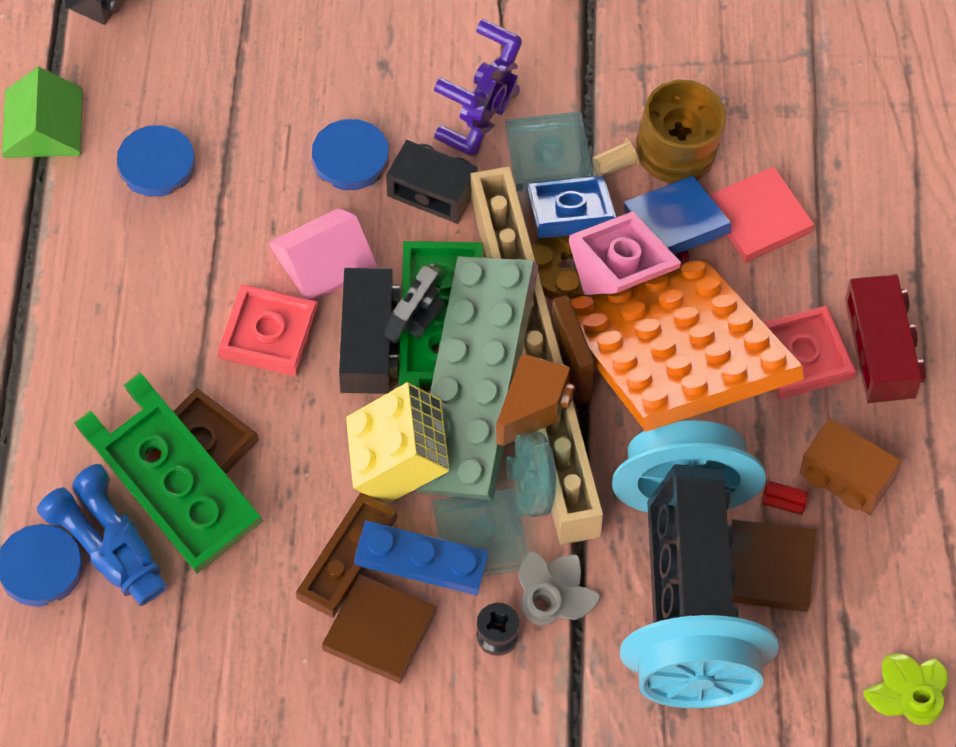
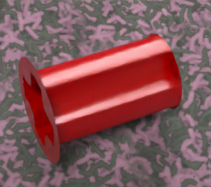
(784, 497)

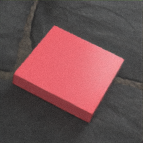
(762, 214)
(268, 330)
(817, 346)

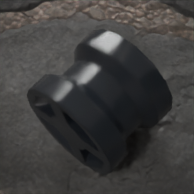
(498, 639)

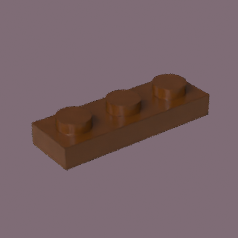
(334, 570)

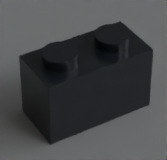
(431, 181)

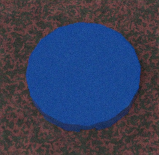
(350, 154)
(155, 160)
(39, 565)

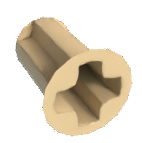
(615, 159)

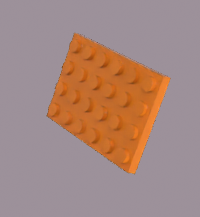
(682, 346)

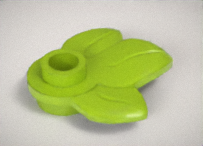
(905, 685)

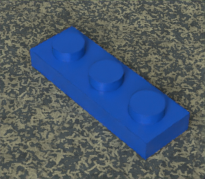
(421, 558)

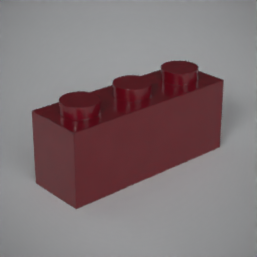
(884, 338)

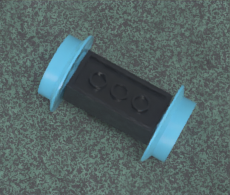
(697, 643)

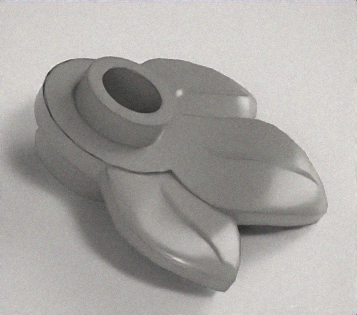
(556, 585)

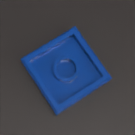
(569, 205)
(680, 215)

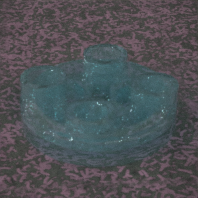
(533, 474)

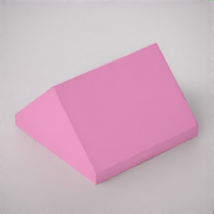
(321, 251)
(619, 255)

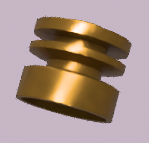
(680, 130)

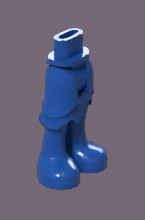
(122, 553)

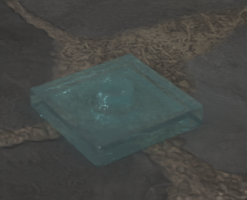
(547, 148)
(485, 526)

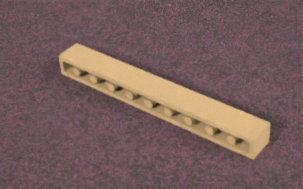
(505, 236)

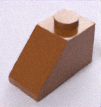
(533, 398)

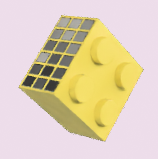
(397, 443)

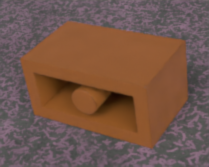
(849, 467)

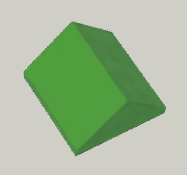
(42, 117)

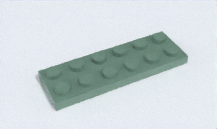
(476, 366)

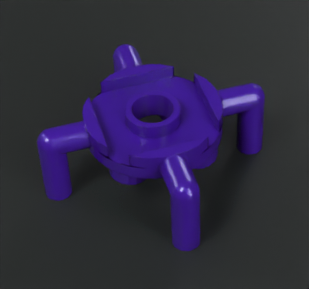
(492, 94)

